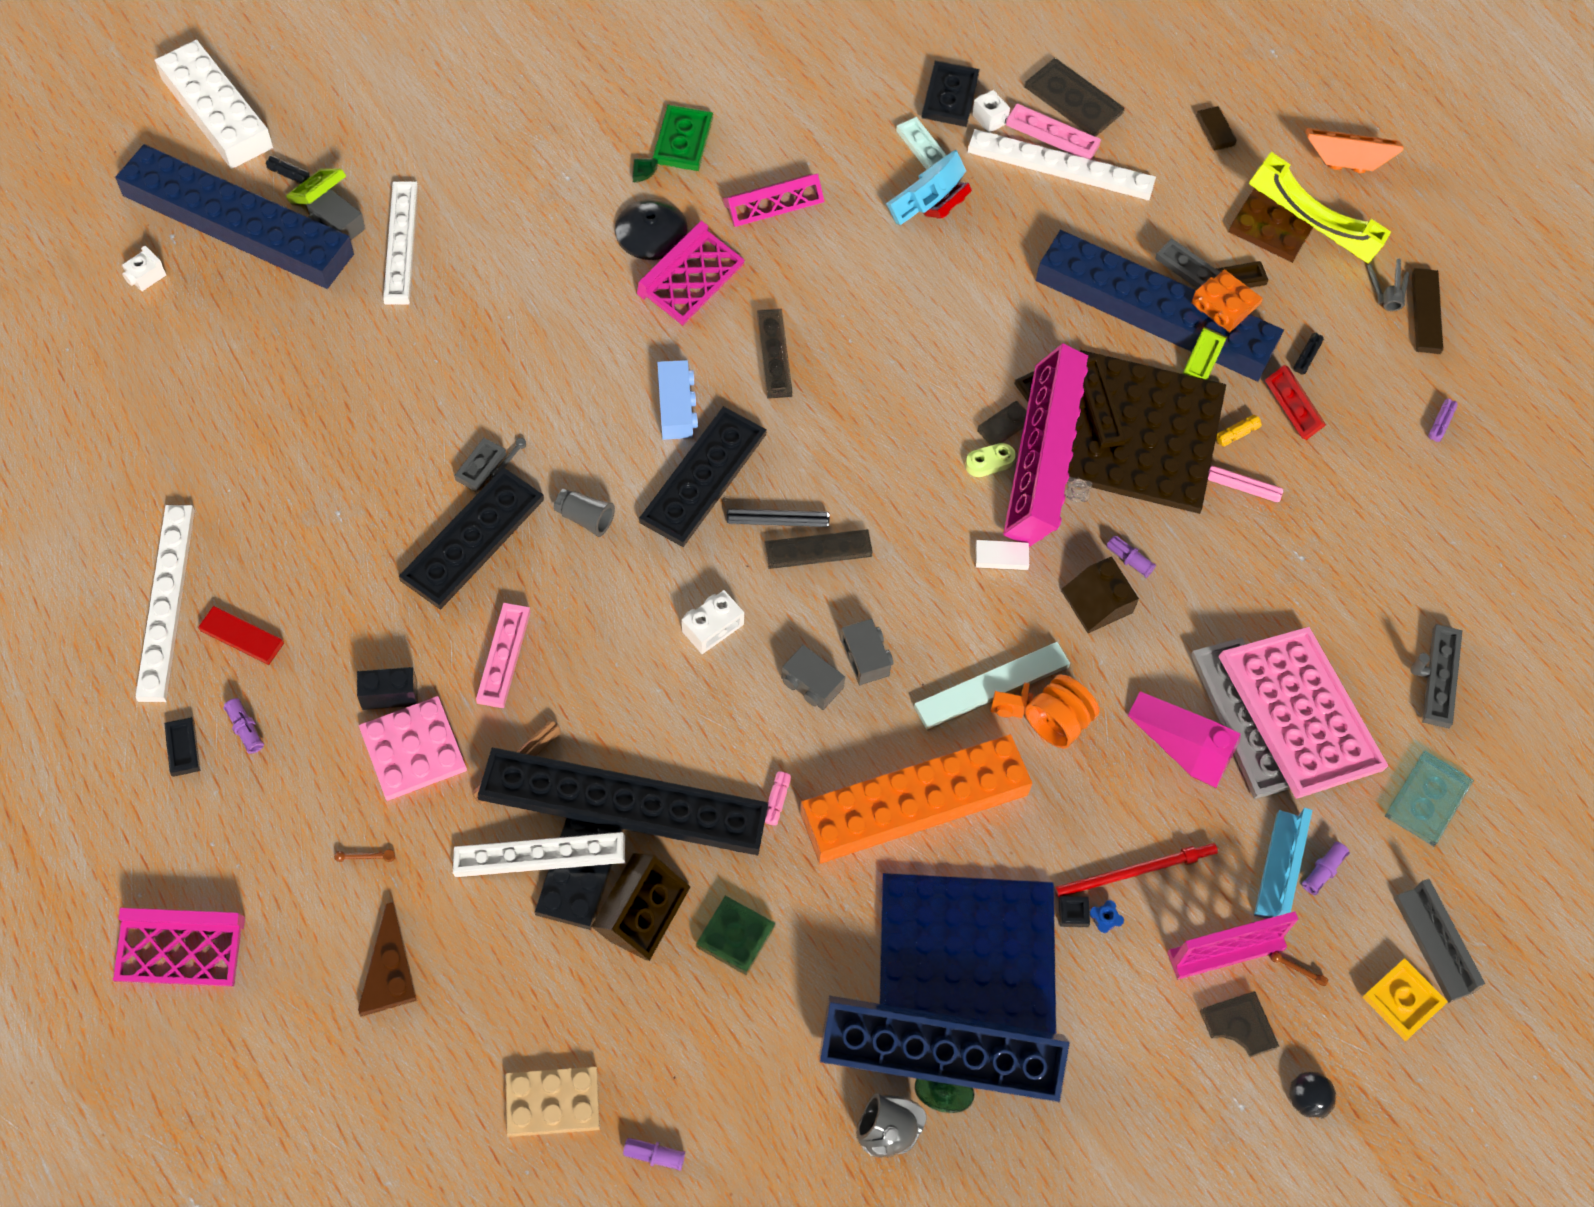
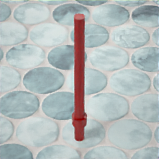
(1187, 856)

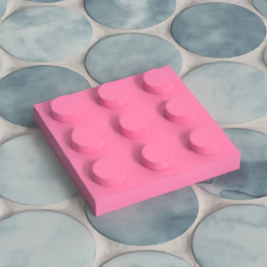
(412, 748)

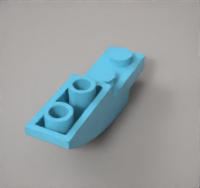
(929, 190)

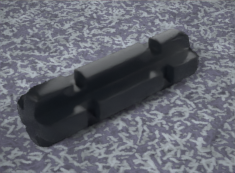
(287, 169)
(1308, 353)

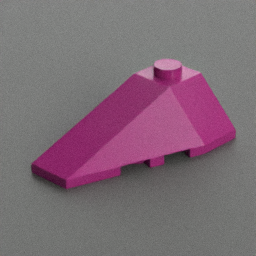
(1191, 740)

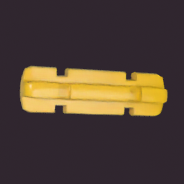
(1238, 430)

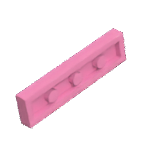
(1053, 132)
(503, 655)

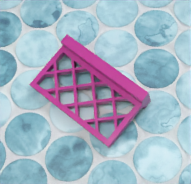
(672, 263)
(178, 921)
(1231, 946)

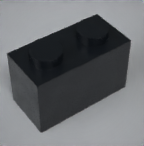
(387, 688)

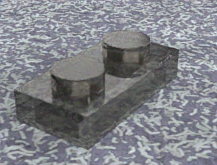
(1003, 424)

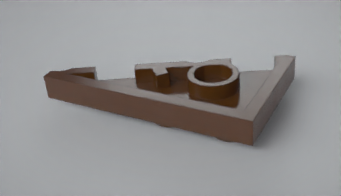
(389, 973)

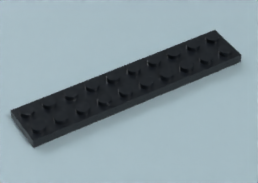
(623, 801)

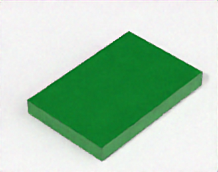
(683, 137)

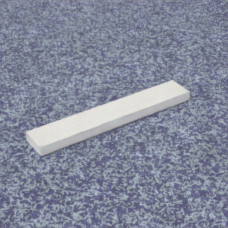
(400, 243)
(539, 854)

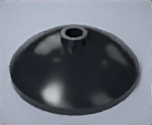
(647, 237)

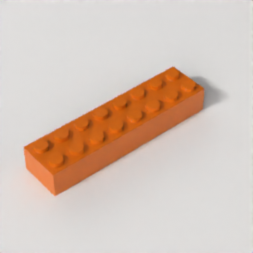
(915, 798)

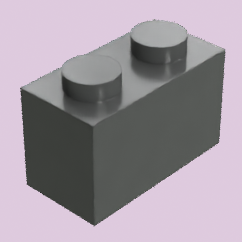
(336, 214)
(866, 651)
(812, 677)

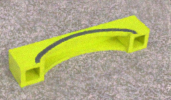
(1357, 236)

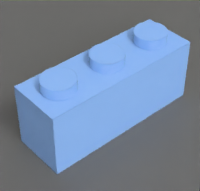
(676, 400)

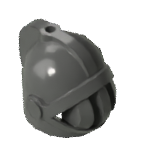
(890, 1125)

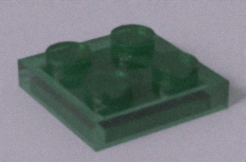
(735, 935)

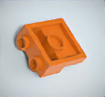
(1226, 300)

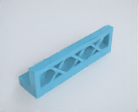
(1283, 864)

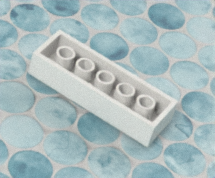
(214, 104)

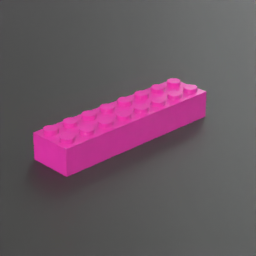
(1046, 446)

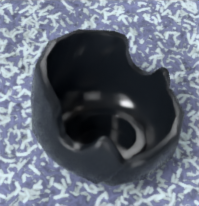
(1312, 1094)

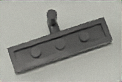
(1440, 675)

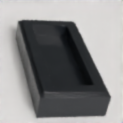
(182, 747)

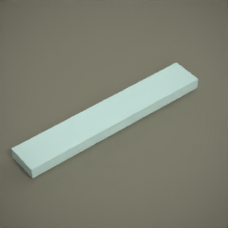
(981, 689)

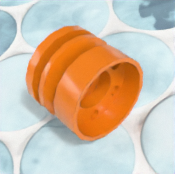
(1062, 711)

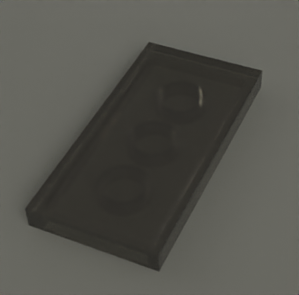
(1074, 97)

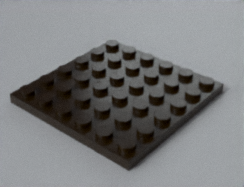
(1168, 434)

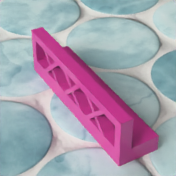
(772, 190)

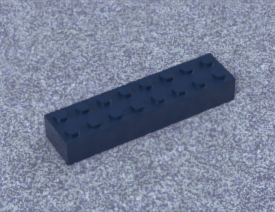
(944, 1048)

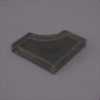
(1241, 1021)

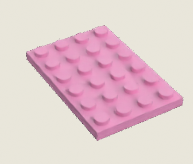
(1302, 712)

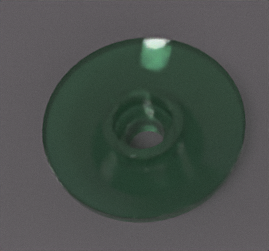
(944, 1096)

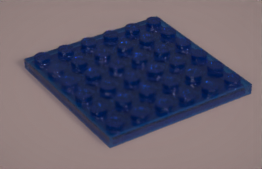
(969, 948)

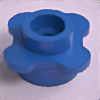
(1101, 922)

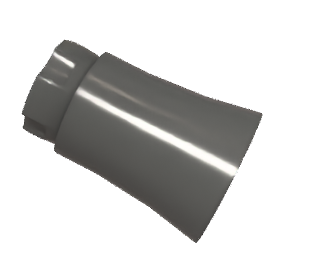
(585, 511)

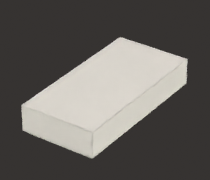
(1002, 555)

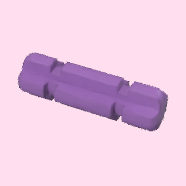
(1442, 420)

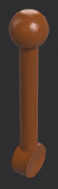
(388, 855)
(1319, 979)

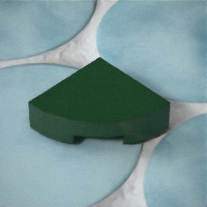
(644, 169)

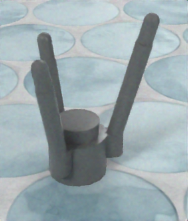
(1394, 296)

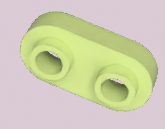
(992, 460)

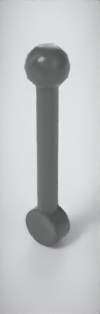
(520, 444)

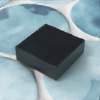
(1074, 911)

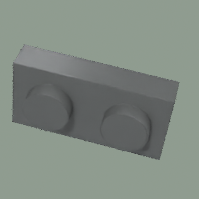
(480, 464)

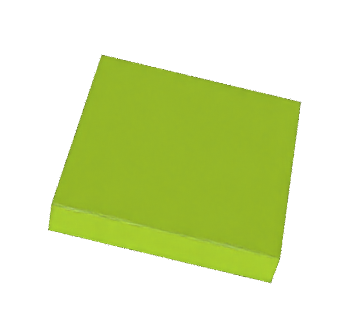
(315, 186)

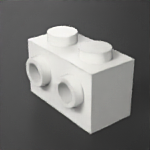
(712, 621)

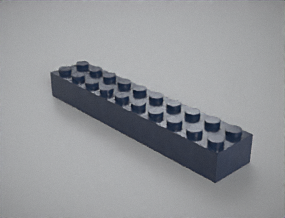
(235, 216)
(1151, 302)

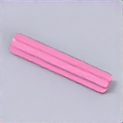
(1245, 484)

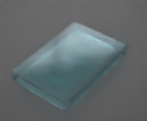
(1429, 798)

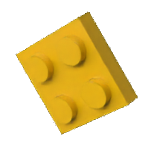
(1405, 999)

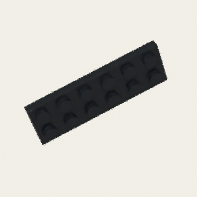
(702, 476)
(471, 538)

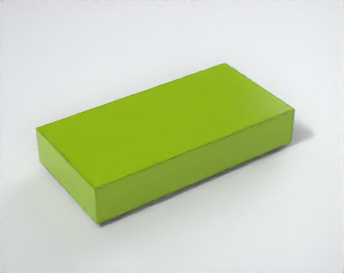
(1205, 354)

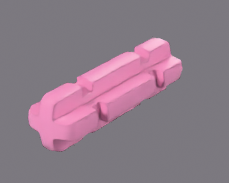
(777, 797)

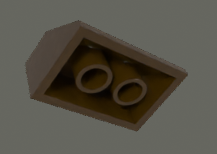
(641, 905)

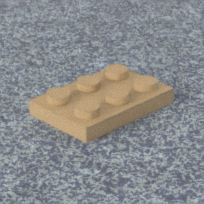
(552, 1101)

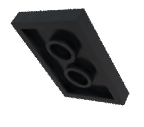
(950, 93)

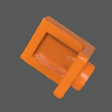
(1011, 705)

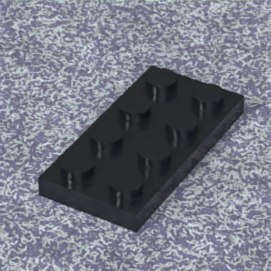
(575, 892)

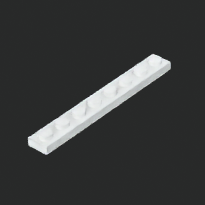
(1061, 164)
(165, 604)

